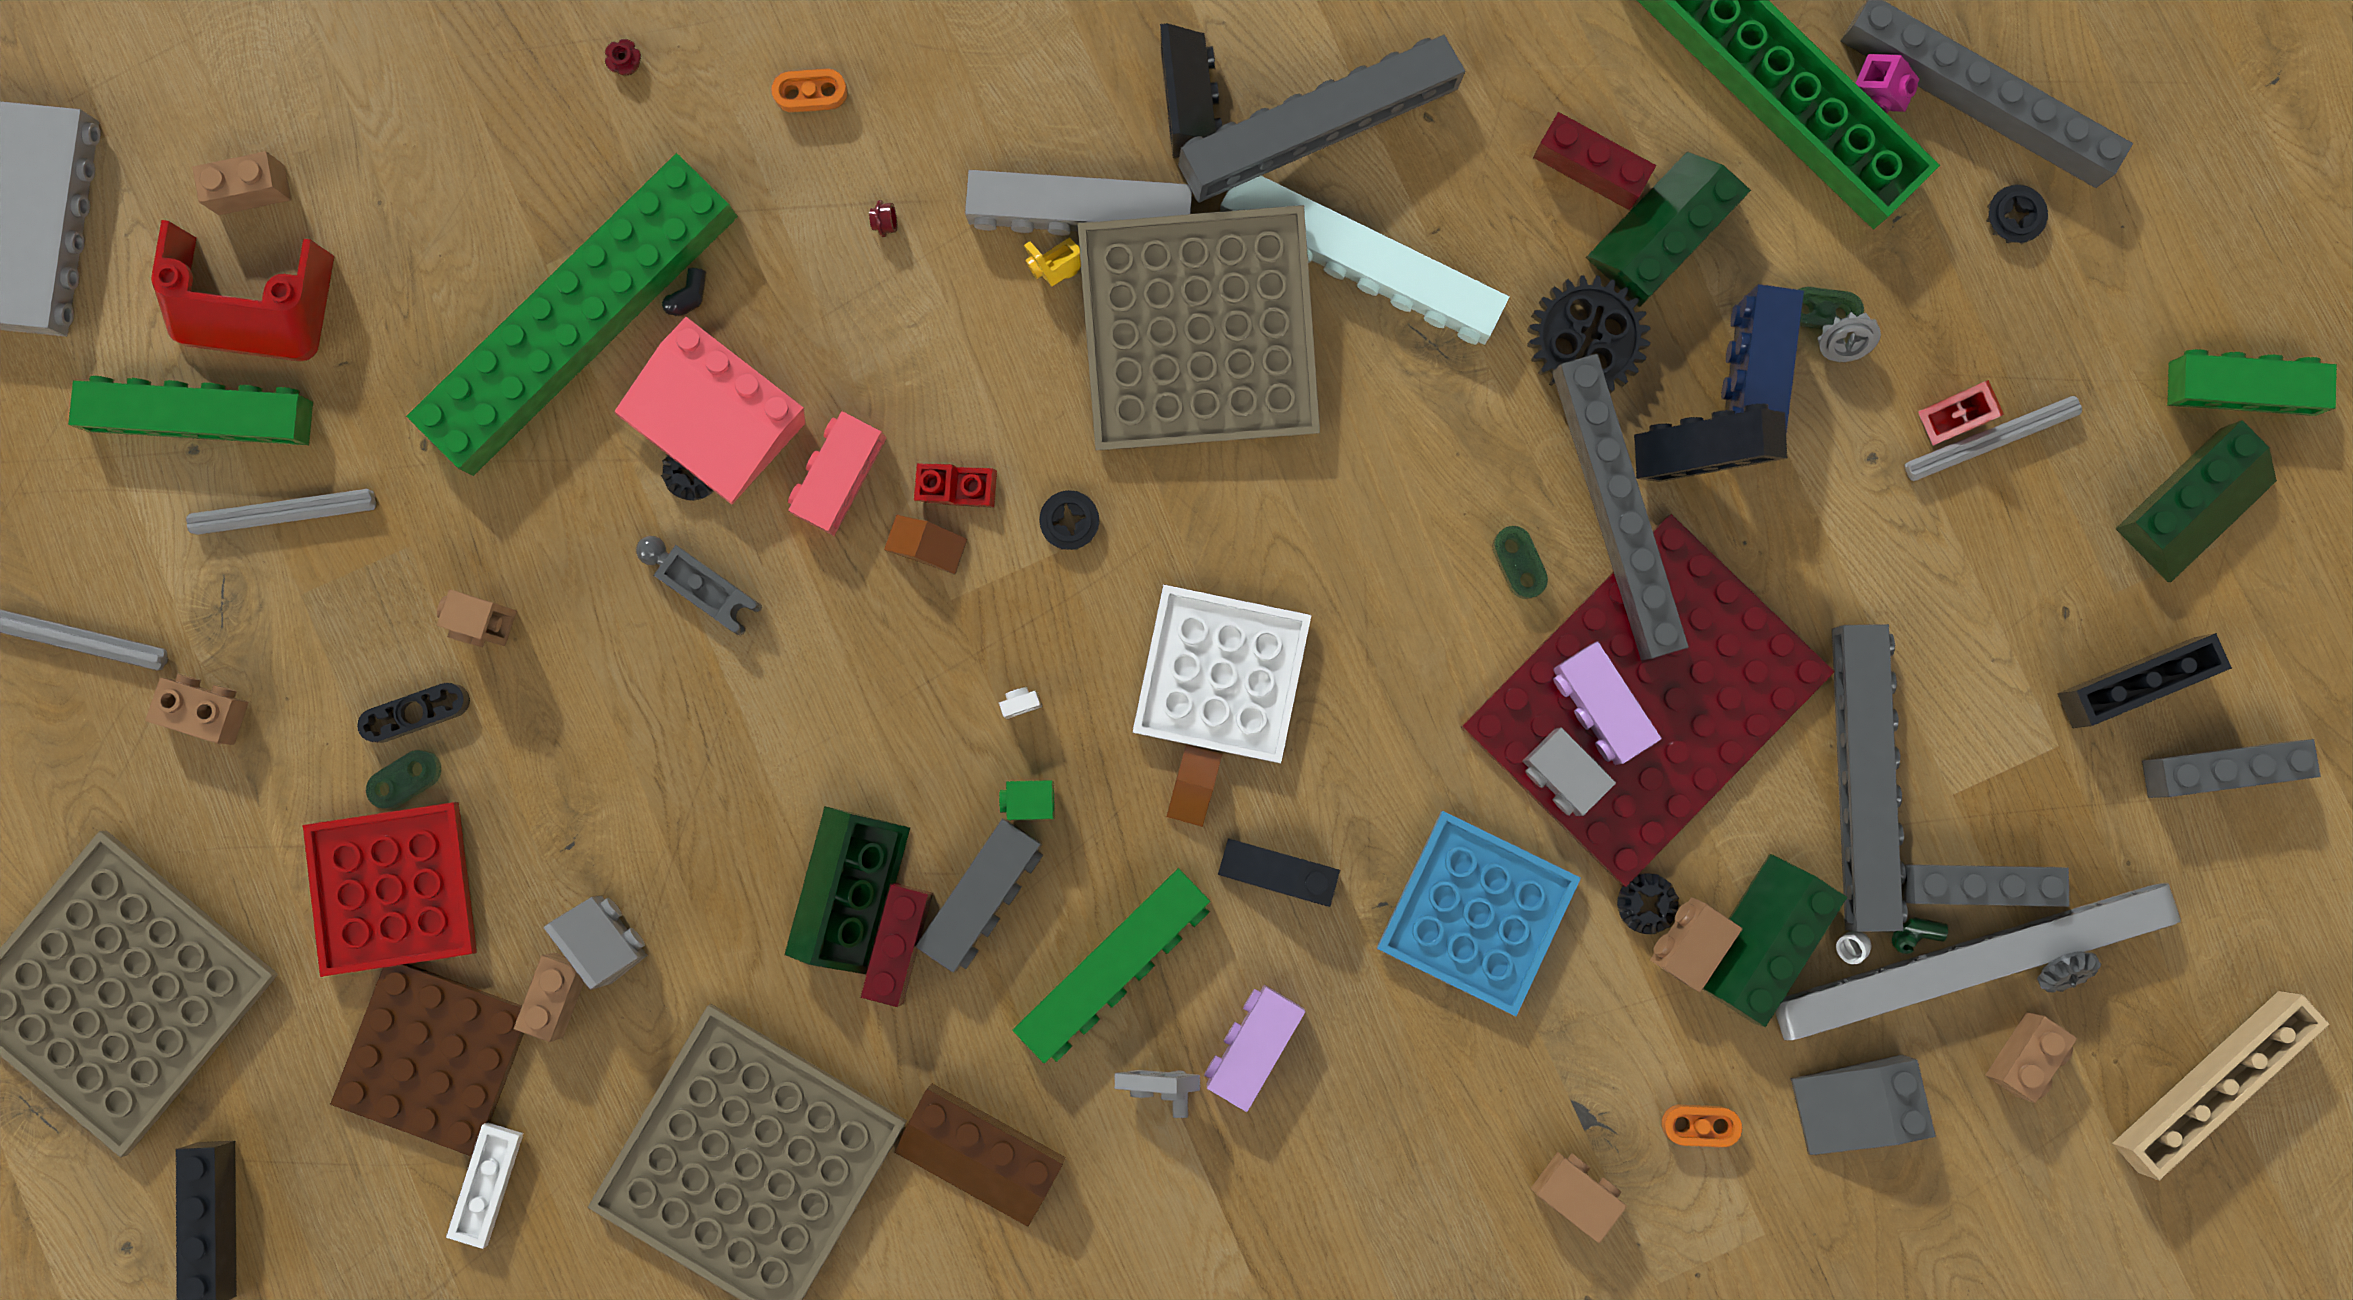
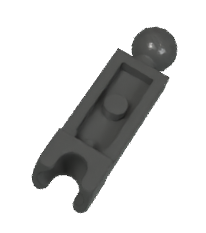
(696, 582)

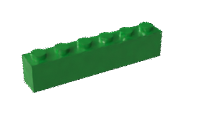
(191, 412)
(1111, 966)

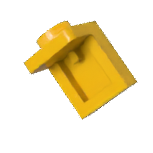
(1056, 264)

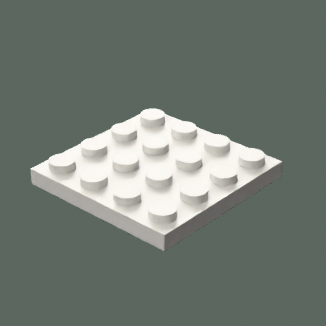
(1222, 674)

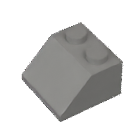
(597, 941)

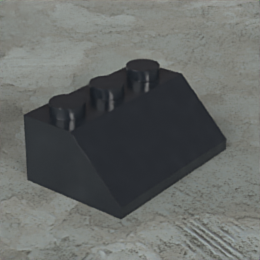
(1188, 85)

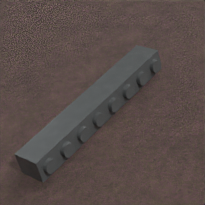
(1990, 93)
(1320, 117)
(1619, 507)
(1868, 778)

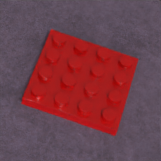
(389, 889)

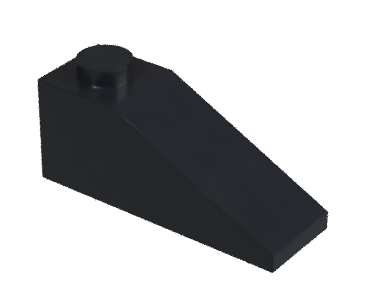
(1279, 872)

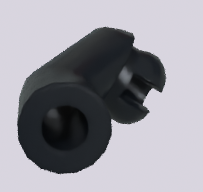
(687, 298)

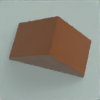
(926, 543)
(1194, 785)

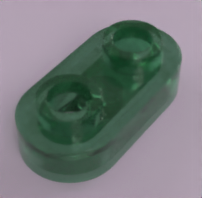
(1823, 306)
(1523, 561)
(401, 779)

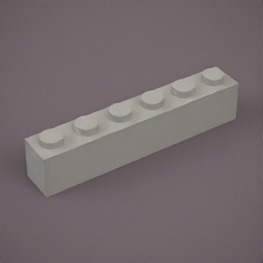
(1064, 201)

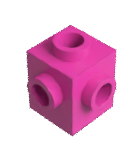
(1888, 81)

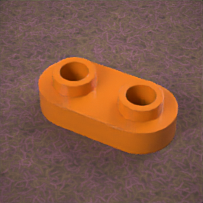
(811, 88)
(1699, 1126)

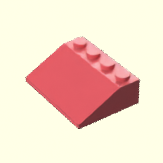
(710, 410)

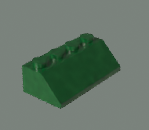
(1668, 225)
(2200, 499)
(846, 890)
(1781, 926)

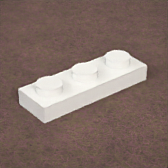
(484, 1185)

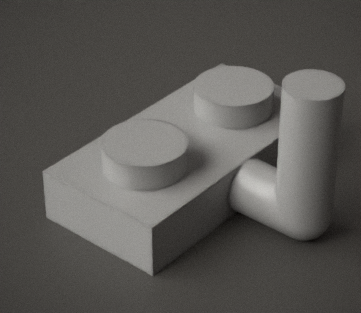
(1171, 1085)

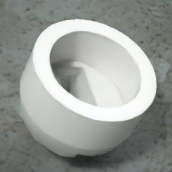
(1849, 947)

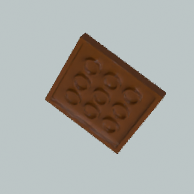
(430, 1057)

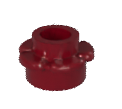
(629, 63)
(883, 218)

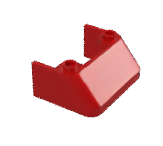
(280, 326)

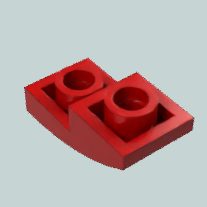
(955, 485)

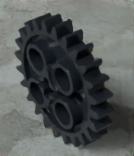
(1558, 323)

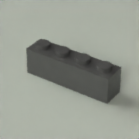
(2231, 768)
(1986, 885)
(979, 895)

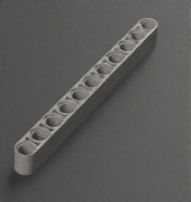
(1976, 961)

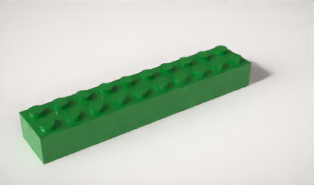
(1802, 99)
(572, 316)

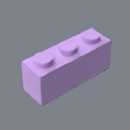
(1605, 704)
(1253, 1047)

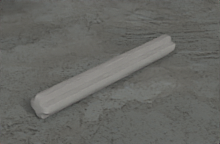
(1993, 438)
(281, 511)
(82, 640)

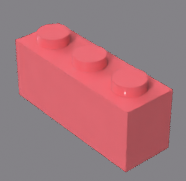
(836, 472)

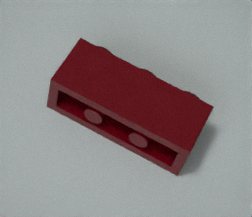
(1594, 161)
(895, 945)

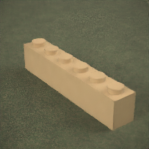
(2220, 1084)

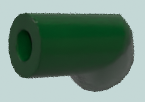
(1915, 930)

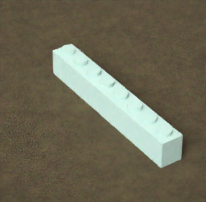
(1382, 264)

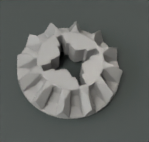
(1860, 343)

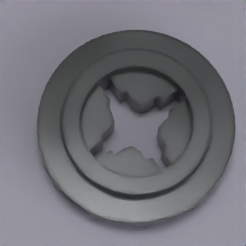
(2068, 971)

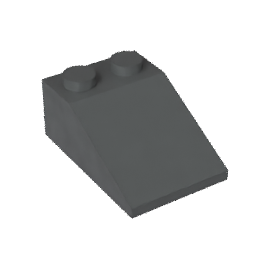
(1863, 1106)

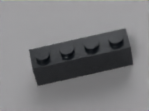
(1711, 444)
(2144, 681)
(206, 1221)

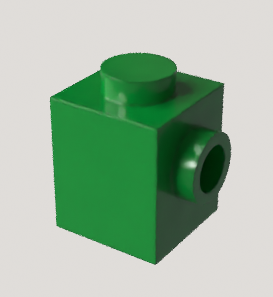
(1028, 800)

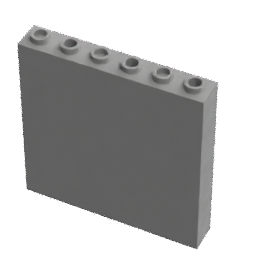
(42, 213)

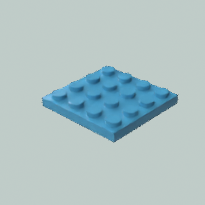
(1478, 913)

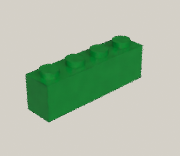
(2252, 383)

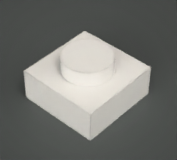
(1019, 702)

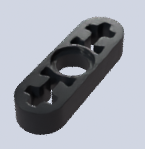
(391, 731)

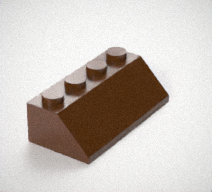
(979, 1154)

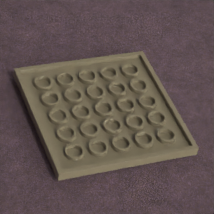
(1199, 327)
(120, 992)
(747, 1162)

